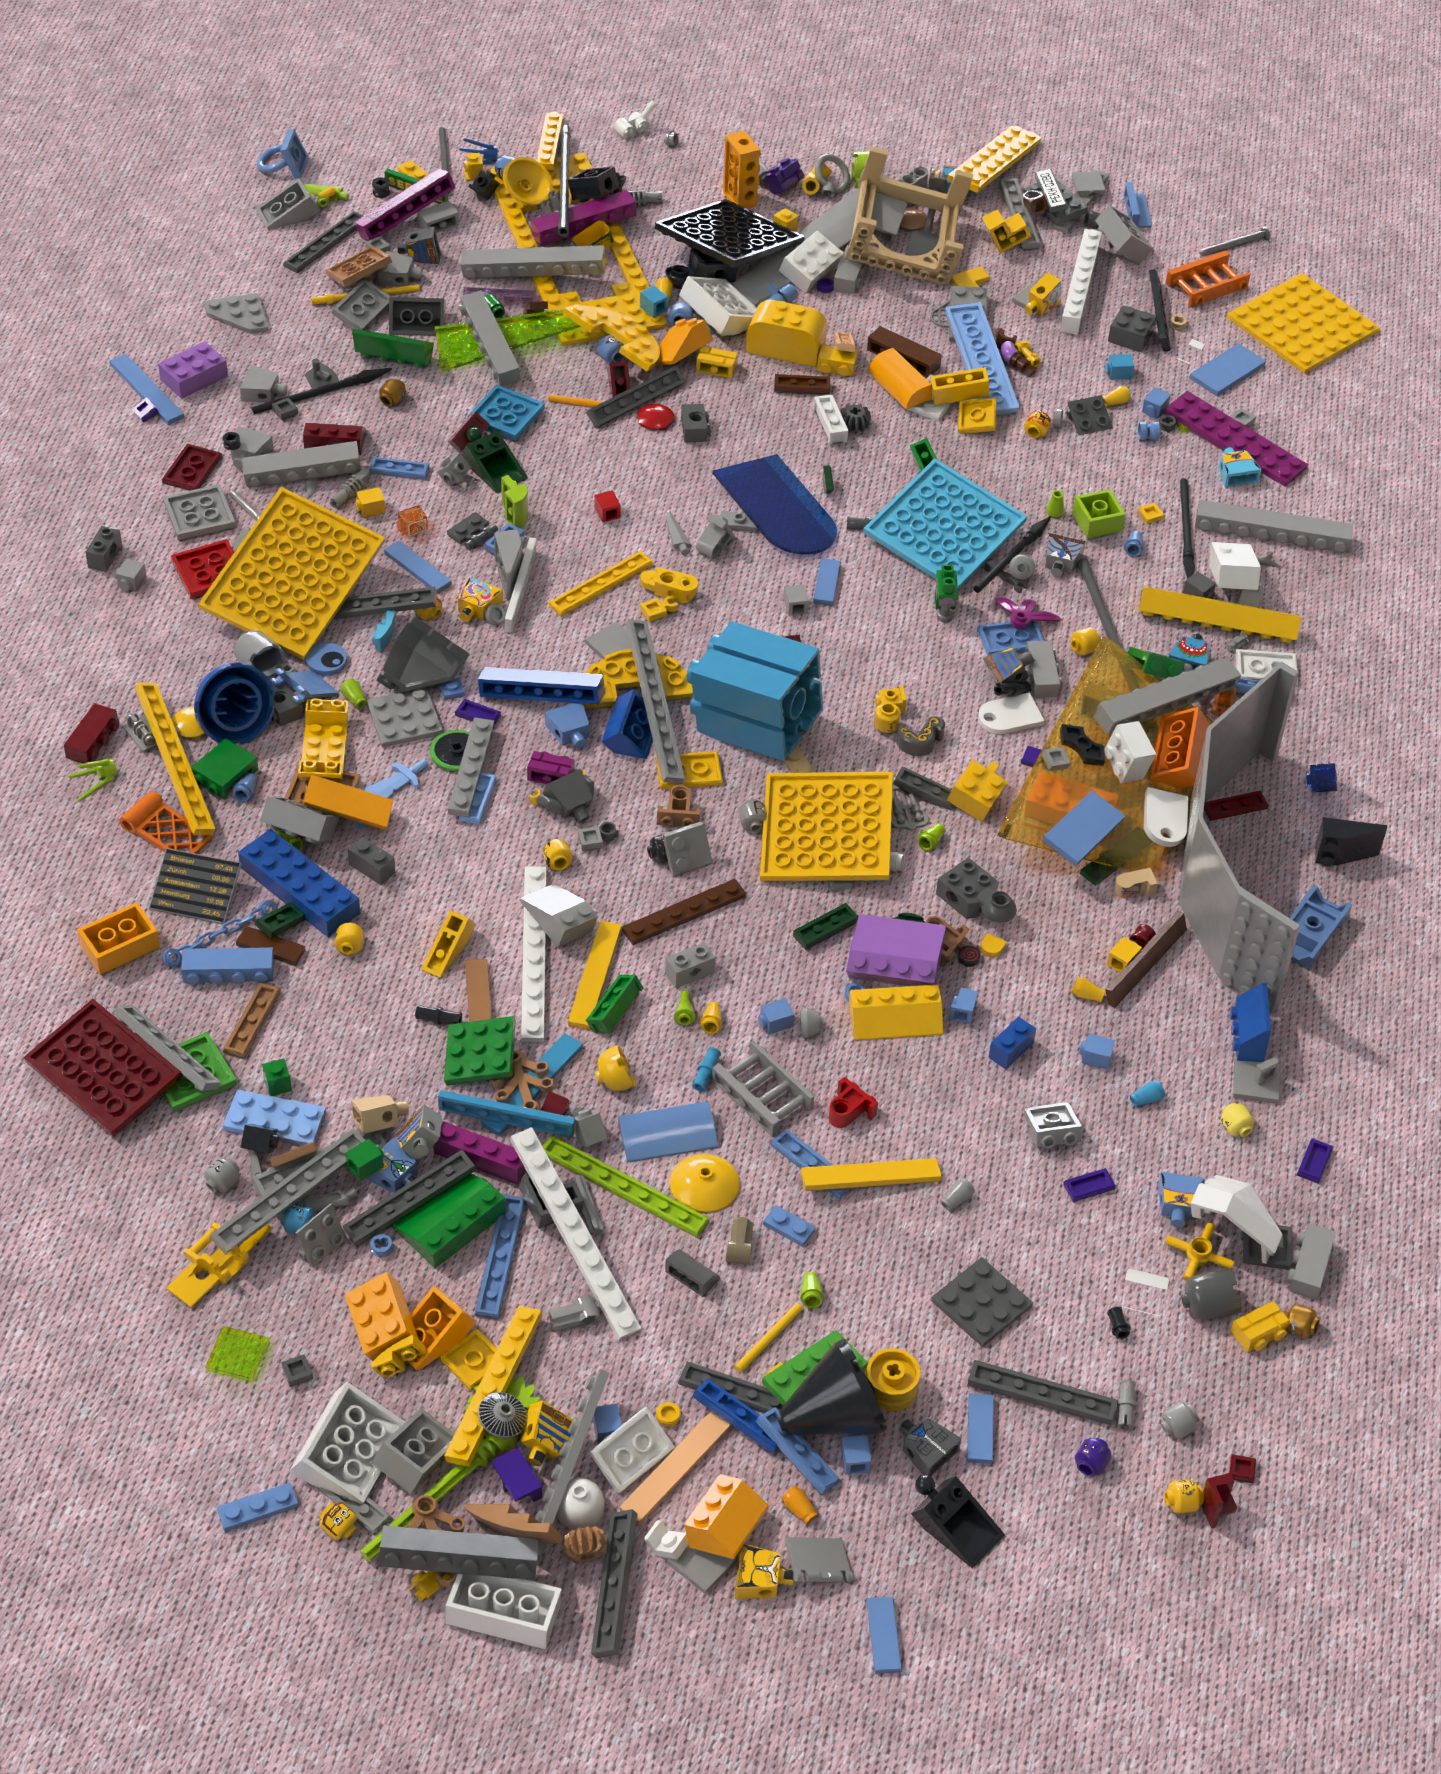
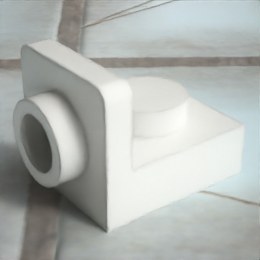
(665, 1542)

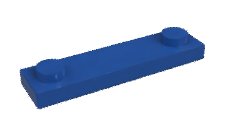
(733, 1412)

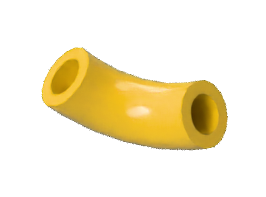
(810, 184)

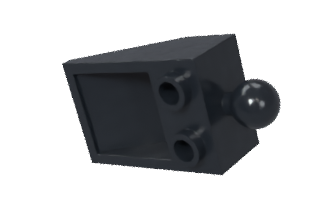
(963, 1522)

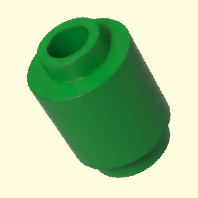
(495, 305)

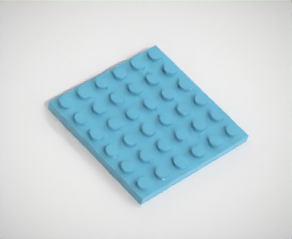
(945, 522)

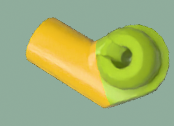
(324, 196)

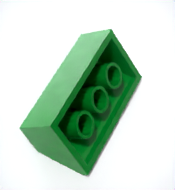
(392, 346)

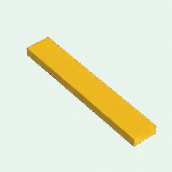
(600, 583)
(594, 973)
(870, 1174)

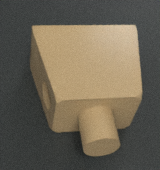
(377, 1113)

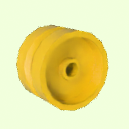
(893, 1378)

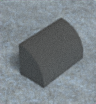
(690, 1272)

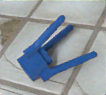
(490, 152)

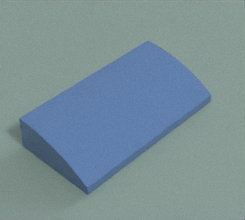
(667, 1131)

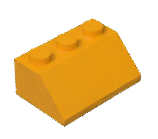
(725, 1517)

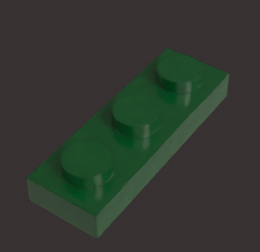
(825, 926)

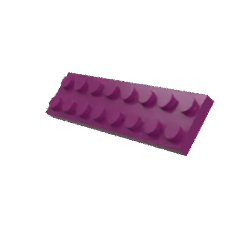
(1228, 432)

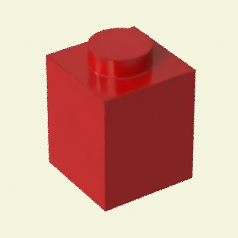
(607, 506)

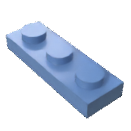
(257, 1506)

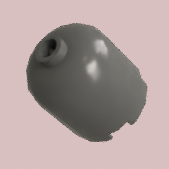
(1212, 1294)

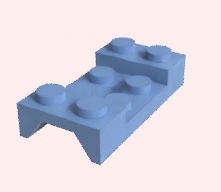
(1313, 938)

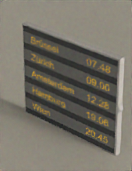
(195, 886)

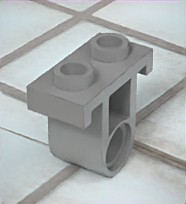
(715, 536)

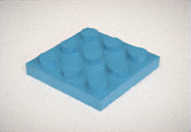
(508, 411)

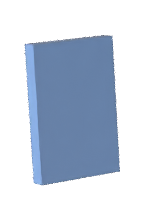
(1003, 636)

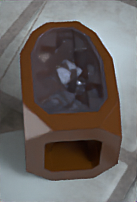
(1035, 202)

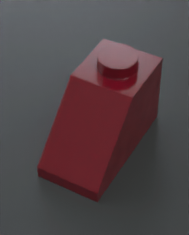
(618, 377)

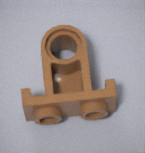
(678, 809)
(952, 938)

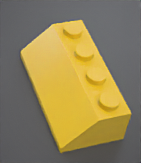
(896, 1012)

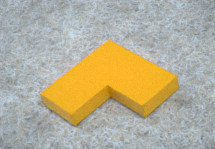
(970, 277)

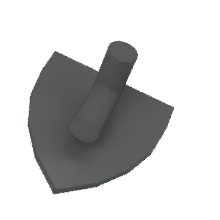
(320, 375)

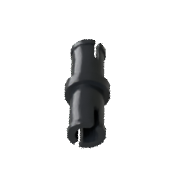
(1012, 688)
(438, 1015)

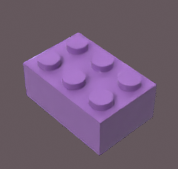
(193, 369)

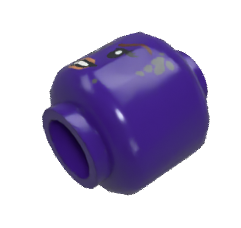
(1093, 1456)

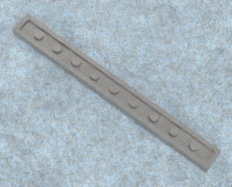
(655, 702)

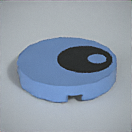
(326, 659)

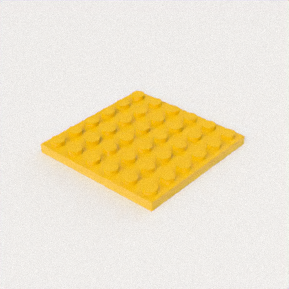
(1303, 323)
(827, 826)

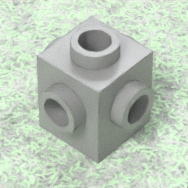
(454, 469)

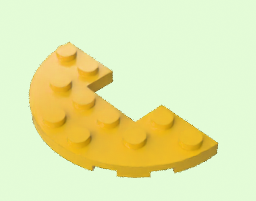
(638, 342)
(621, 672)

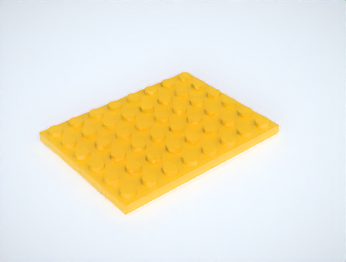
(292, 572)

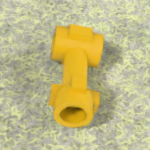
(1025, 348)

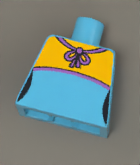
(1238, 468)

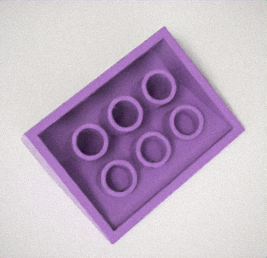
(896, 951)

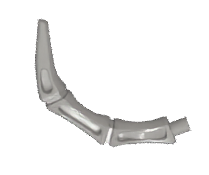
(318, 1203)

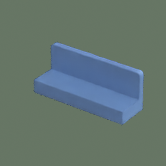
(1136, 206)

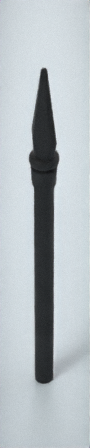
(364, 376)
(1035, 531)
(1188, 555)

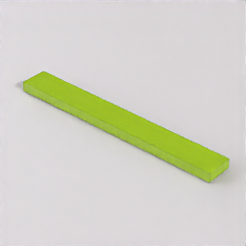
(625, 1187)

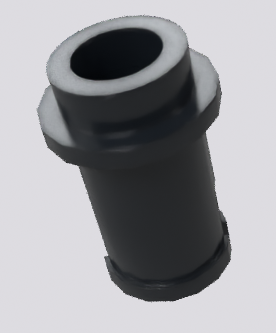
(1120, 1327)

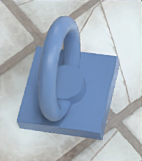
(293, 154)

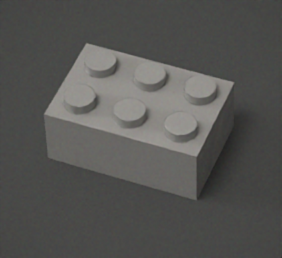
(1123, 235)
(299, 819)

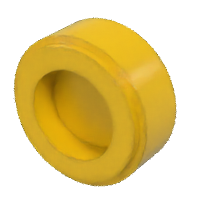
(668, 1414)

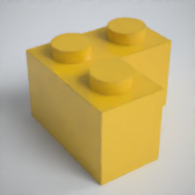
(1006, 232)

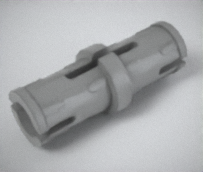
(1126, 1404)

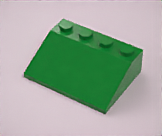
(451, 1219)

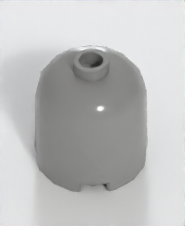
(258, 650)

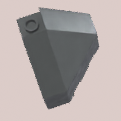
(421, 658)

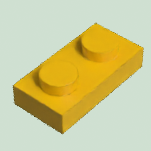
(411, 169)

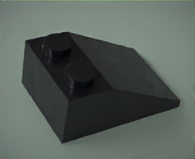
(1347, 841)

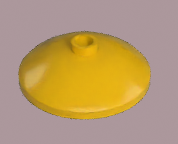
(527, 181)
(704, 1192)

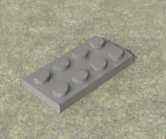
(967, 295)

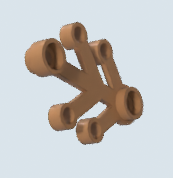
(522, 1081)
(429, 1521)

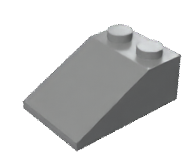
(288, 206)
(508, 558)
(560, 913)
(414, 1450)

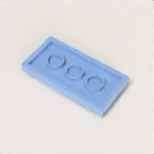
(295, 1120)

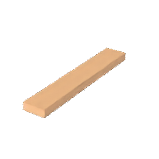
(676, 1466)

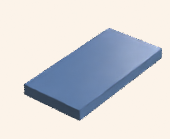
(1227, 369)
(1083, 828)

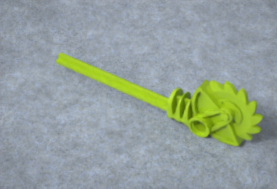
(486, 1452)

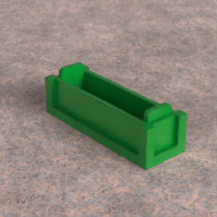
(614, 1003)

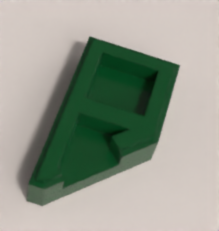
(827, 479)

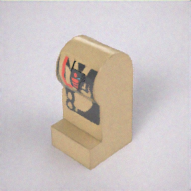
(1136, 882)

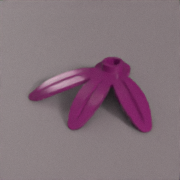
(1022, 616)

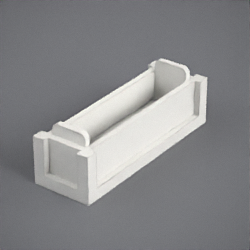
(831, 418)

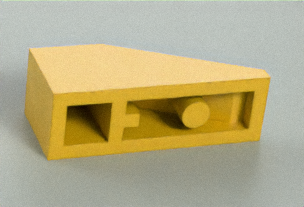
(448, 943)

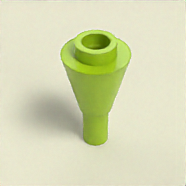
(684, 1013)

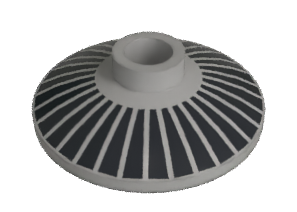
(498, 1422)

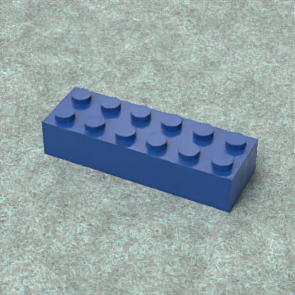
(299, 881)

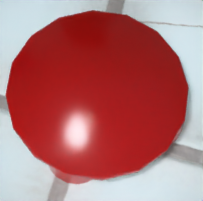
(655, 416)

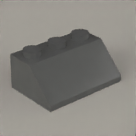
(416, 315)

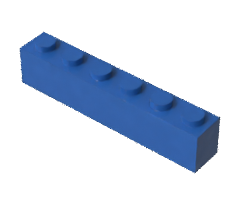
(541, 685)

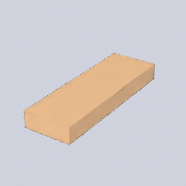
(844, 342)

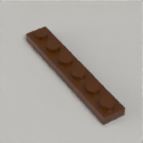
(683, 911)

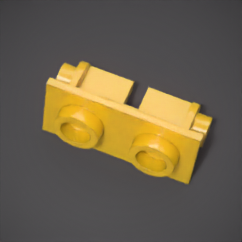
(426, 1584)

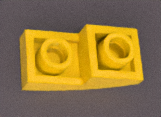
(393, 1358)

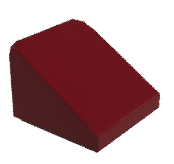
(555, 1104)

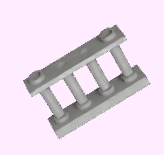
(753, 1105)

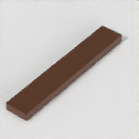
(1146, 959)

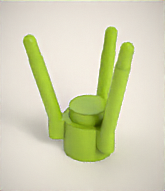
(104, 769)

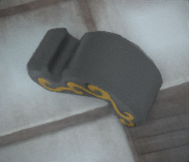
(923, 742)

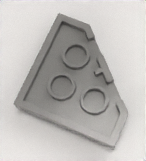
(239, 312)

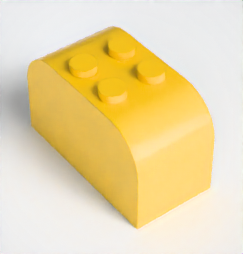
(787, 332)

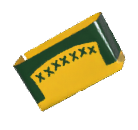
(594, 234)

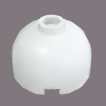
(581, 1504)

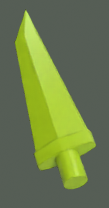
(316, 189)

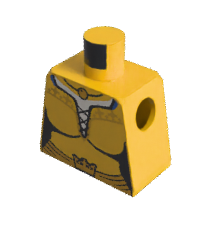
(760, 1573)

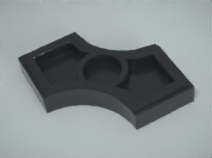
(1089, 751)

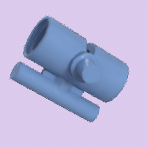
(787, 293)

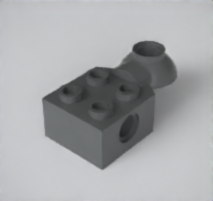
(975, 891)

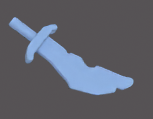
(394, 783)

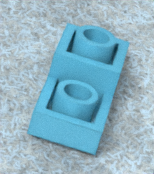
(385, 631)

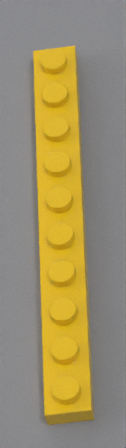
(175, 759)

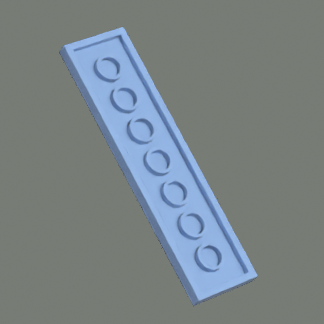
(980, 351)

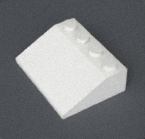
(718, 304)
(345, 1444)

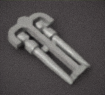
(910, 825)

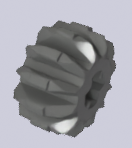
(856, 417)

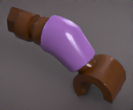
(1012, 356)

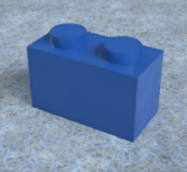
(1012, 1043)

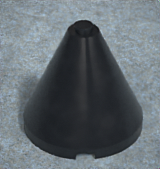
(833, 1399)

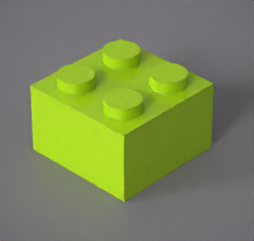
(1098, 513)

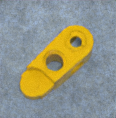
(670, 583)

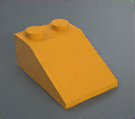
(683, 340)
(439, 1325)

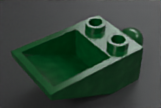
(493, 460)

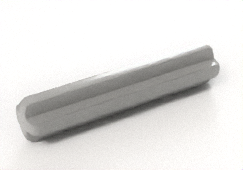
(589, 1210)

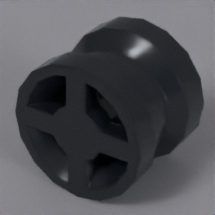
(381, 187)

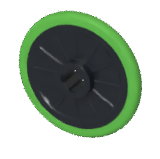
(449, 749)

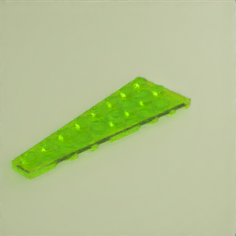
(458, 347)

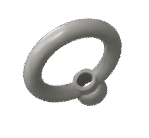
(829, 188)

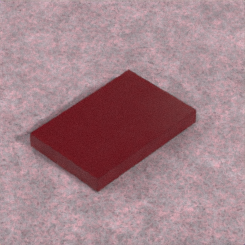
(192, 467)

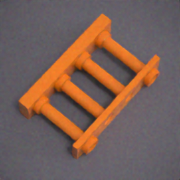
(1207, 266)

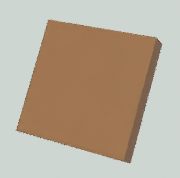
(293, 1154)

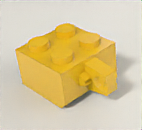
(977, 789)

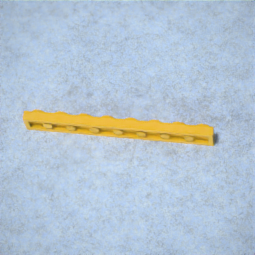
(496, 1379)

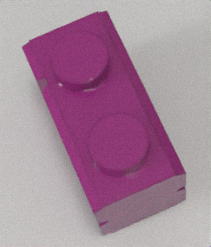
(547, 767)

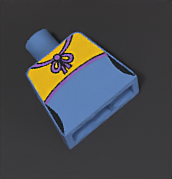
(1176, 1196)

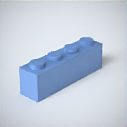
(227, 965)

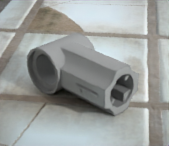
(581, 1313)

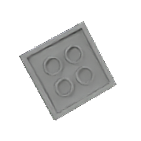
(199, 512)
(404, 717)

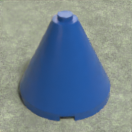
(234, 703)

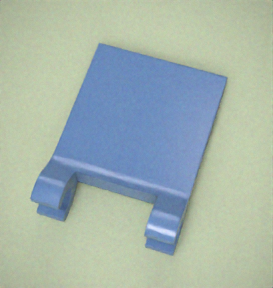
(306, 683)

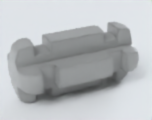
(1237, 642)

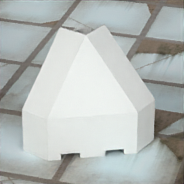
(1242, 1207)

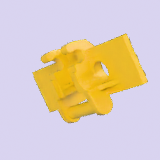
(220, 1266)

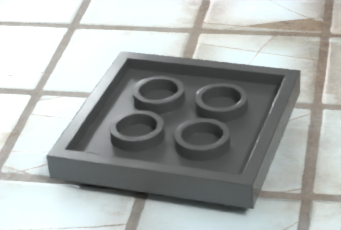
(982, 1301)

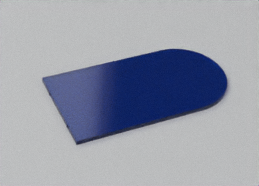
(779, 505)

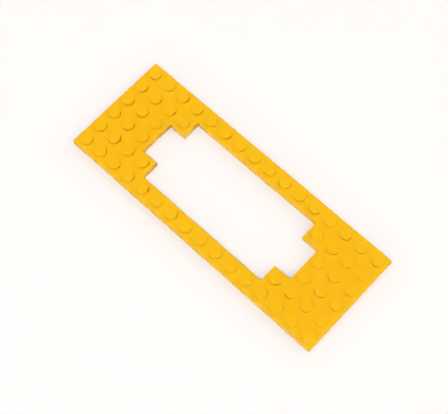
(626, 294)

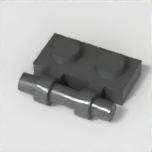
(469, 527)

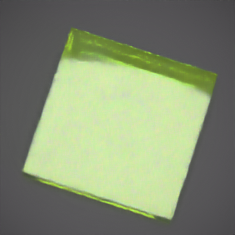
(237, 1353)

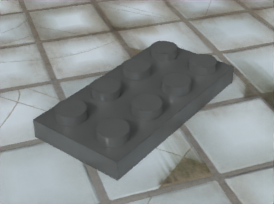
(1075, 206)

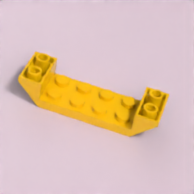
(324, 740)

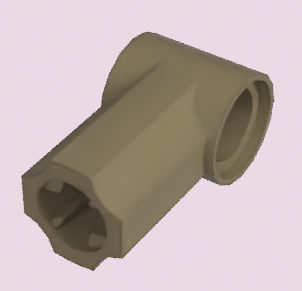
(740, 1245)

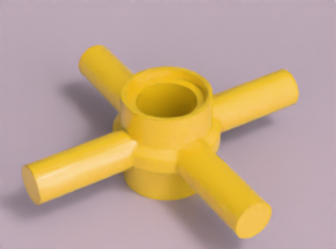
(1199, 1244)

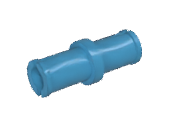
(705, 1069)

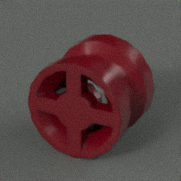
(1142, 935)

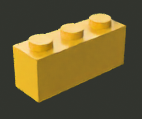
(960, 386)

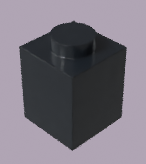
(259, 1138)

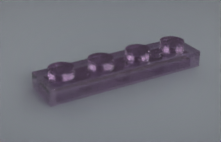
(508, 294)

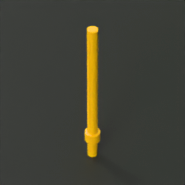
(330, 298)

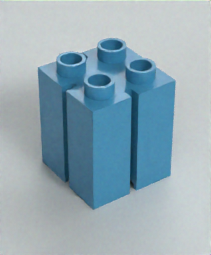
(756, 690)

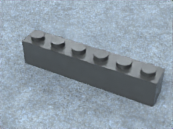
(458, 1552)

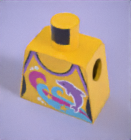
(1044, 295)
(476, 598)

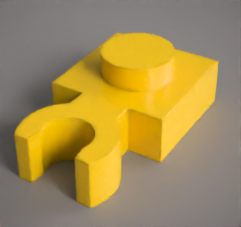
(658, 609)

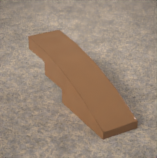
(508, 1521)

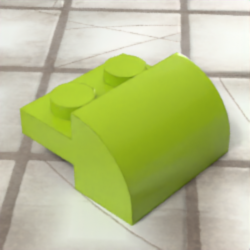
(514, 501)

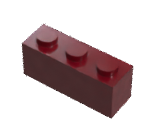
(91, 734)

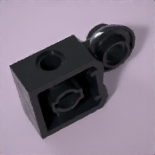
(595, 183)
(700, 266)

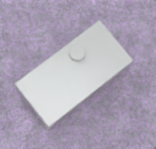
(1234, 566)
(504, 1608)

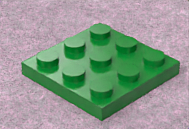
(480, 1050)

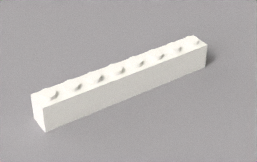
(1081, 281)

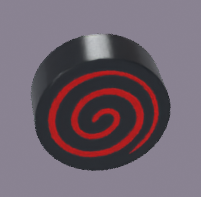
(969, 956)

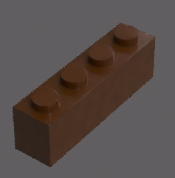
(920, 357)

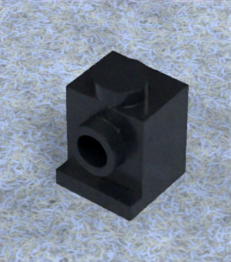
(485, 184)

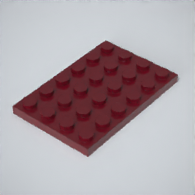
(103, 1067)

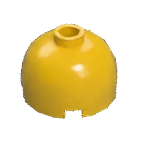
(614, 1070)

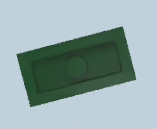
(280, 920)

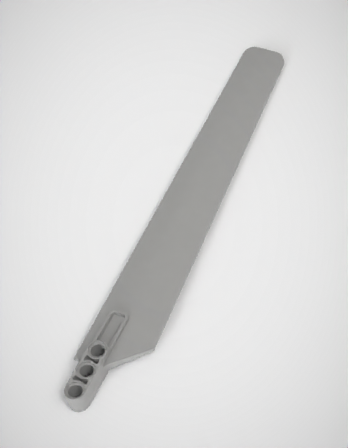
(834, 224)

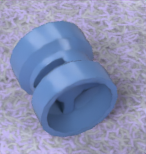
(1148, 431)

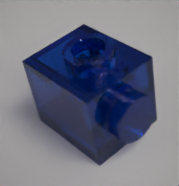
(1322, 777)

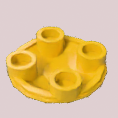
(186, 724)

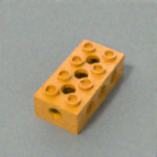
(741, 169)

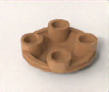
(913, 219)

